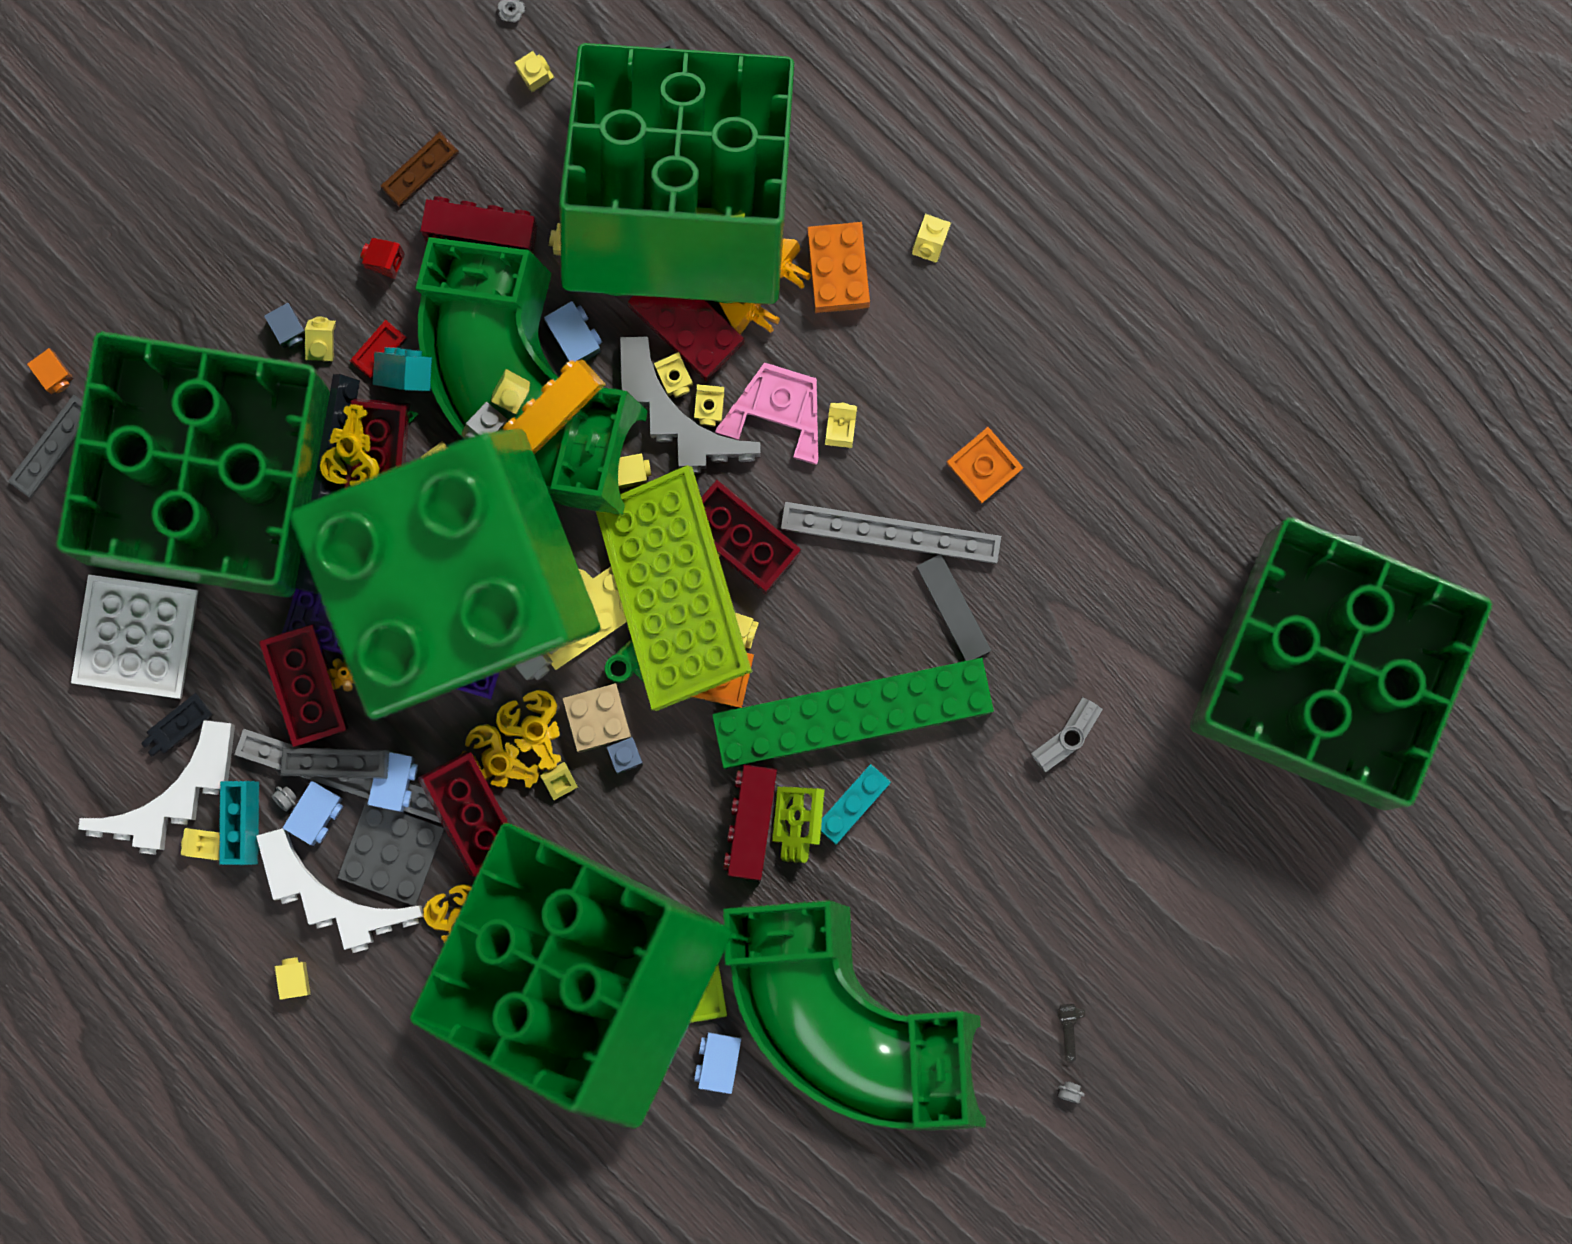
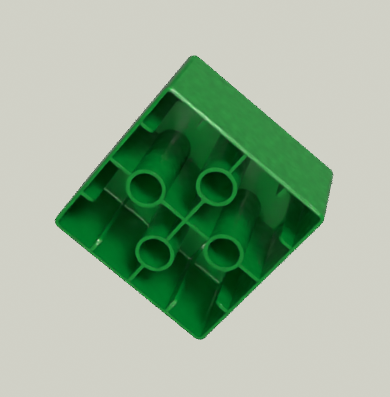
(193, 464)
(444, 571)
(1341, 665)

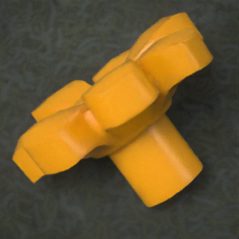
(340, 679)

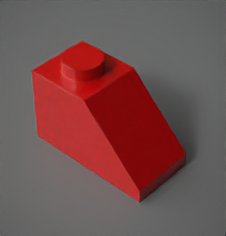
(383, 257)

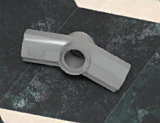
(1079, 722)

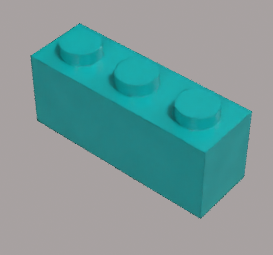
(402, 369)
(853, 804)
(239, 822)

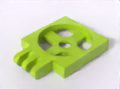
(793, 847)

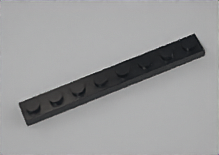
(342, 391)

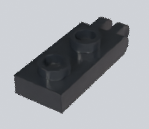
(177, 725)

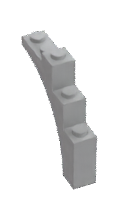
(667, 420)

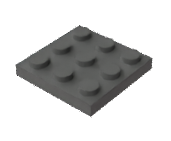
(391, 853)

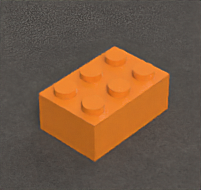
(838, 267)

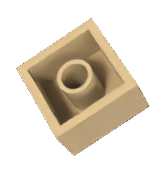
(597, 718)

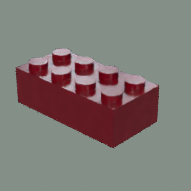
(478, 225)
(691, 329)
(388, 433)
(747, 538)
(303, 685)
(465, 808)
(752, 822)

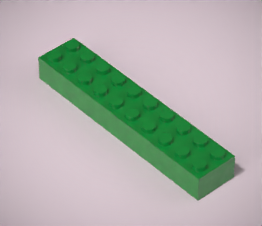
(853, 713)

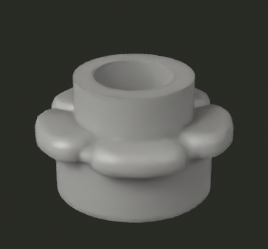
(511, 16)
(284, 798)
(1070, 1092)

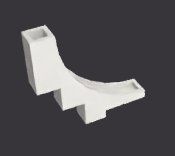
(180, 801)
(355, 922)

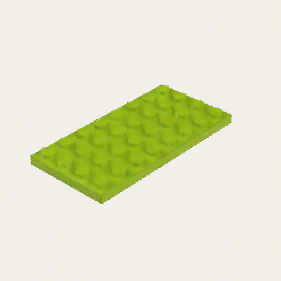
(673, 590)

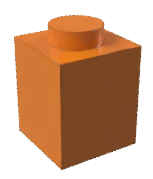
(50, 371)

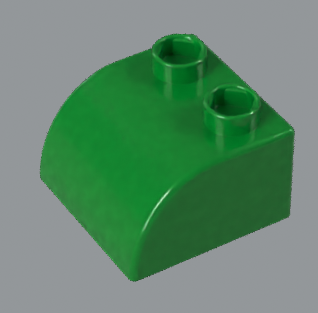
(650, 146)
(570, 977)

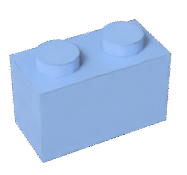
(572, 332)
(393, 791)
(313, 814)
(718, 1063)

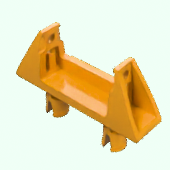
(741, 314)

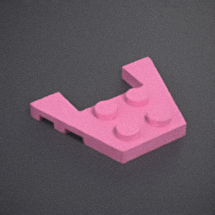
(779, 398)

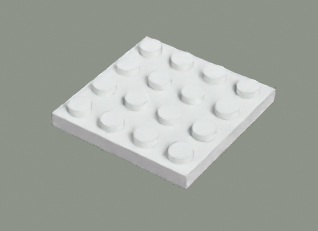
(134, 636)

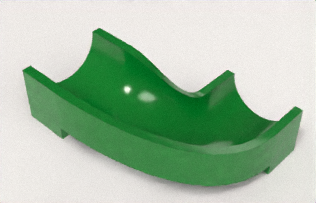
(484, 317)
(832, 1036)

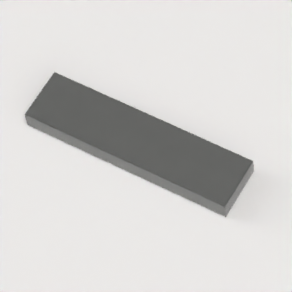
(48, 449)
(953, 608)
(335, 763)

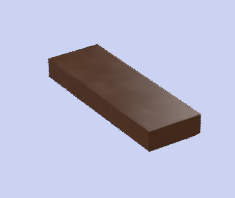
(419, 169)

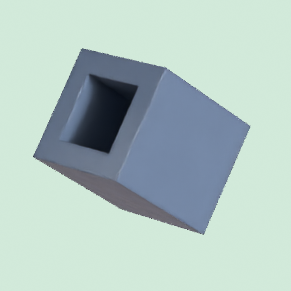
(286, 326)
(625, 755)

